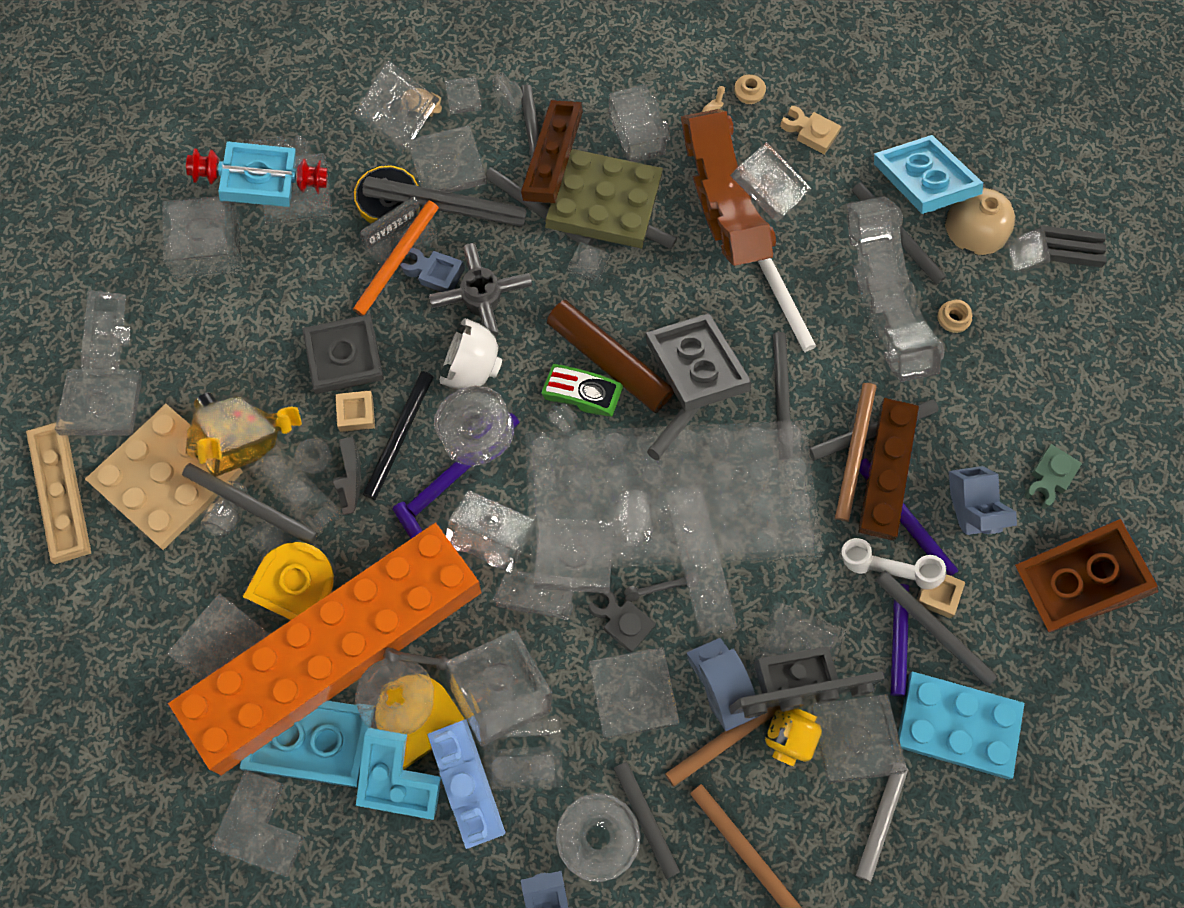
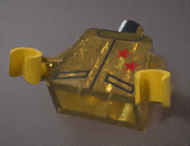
(233, 432)

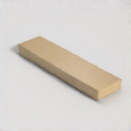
(58, 494)

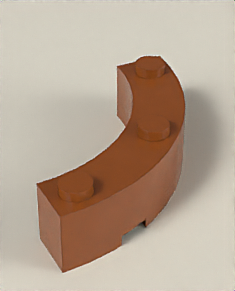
(723, 200)

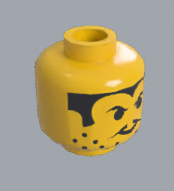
(793, 735)

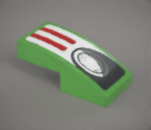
(582, 388)

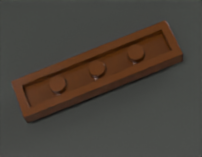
(552, 152)
(888, 469)

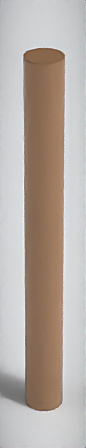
(855, 452)
(715, 748)
(744, 848)

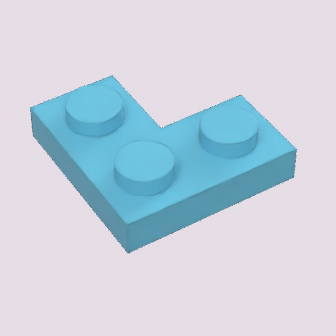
(386, 785)

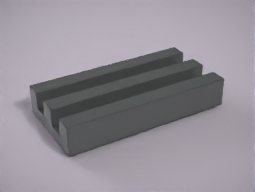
(1075, 241)

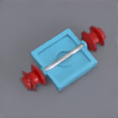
(256, 173)

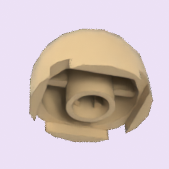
(981, 222)

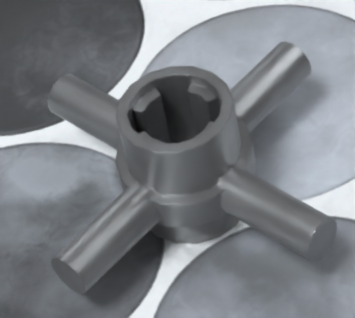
(475, 281)

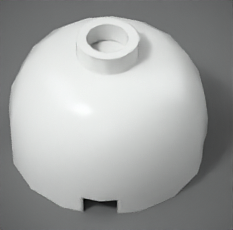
(471, 357)

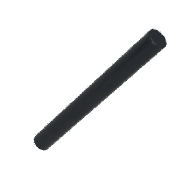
(398, 435)

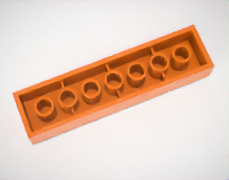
(324, 649)

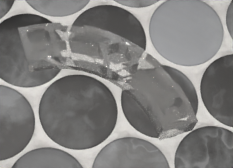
(888, 293)

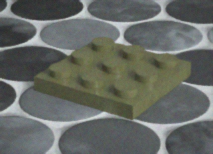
(605, 198)

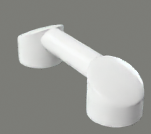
(927, 572)

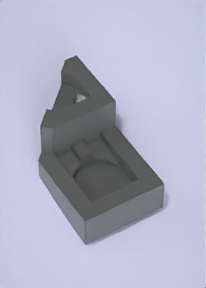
(349, 485)

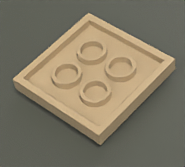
(147, 479)

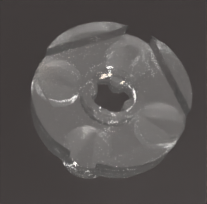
(398, 718)

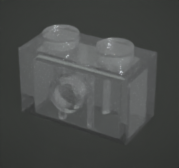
(638, 123)
(104, 330)
(489, 531)

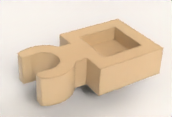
(813, 131)

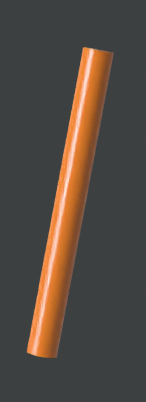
(395, 258)

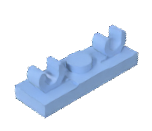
(466, 784)

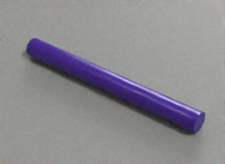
(441, 483)
(916, 529)

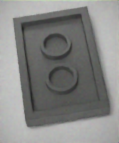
(698, 362)

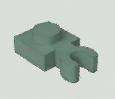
(1054, 473)

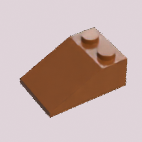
(1087, 577)

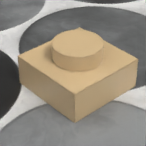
(355, 411)
(943, 598)

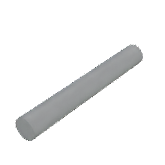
(880, 827)

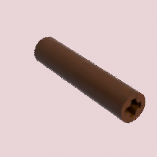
(610, 356)

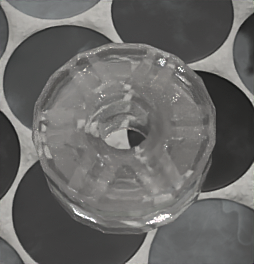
(474, 425)
(592, 812)

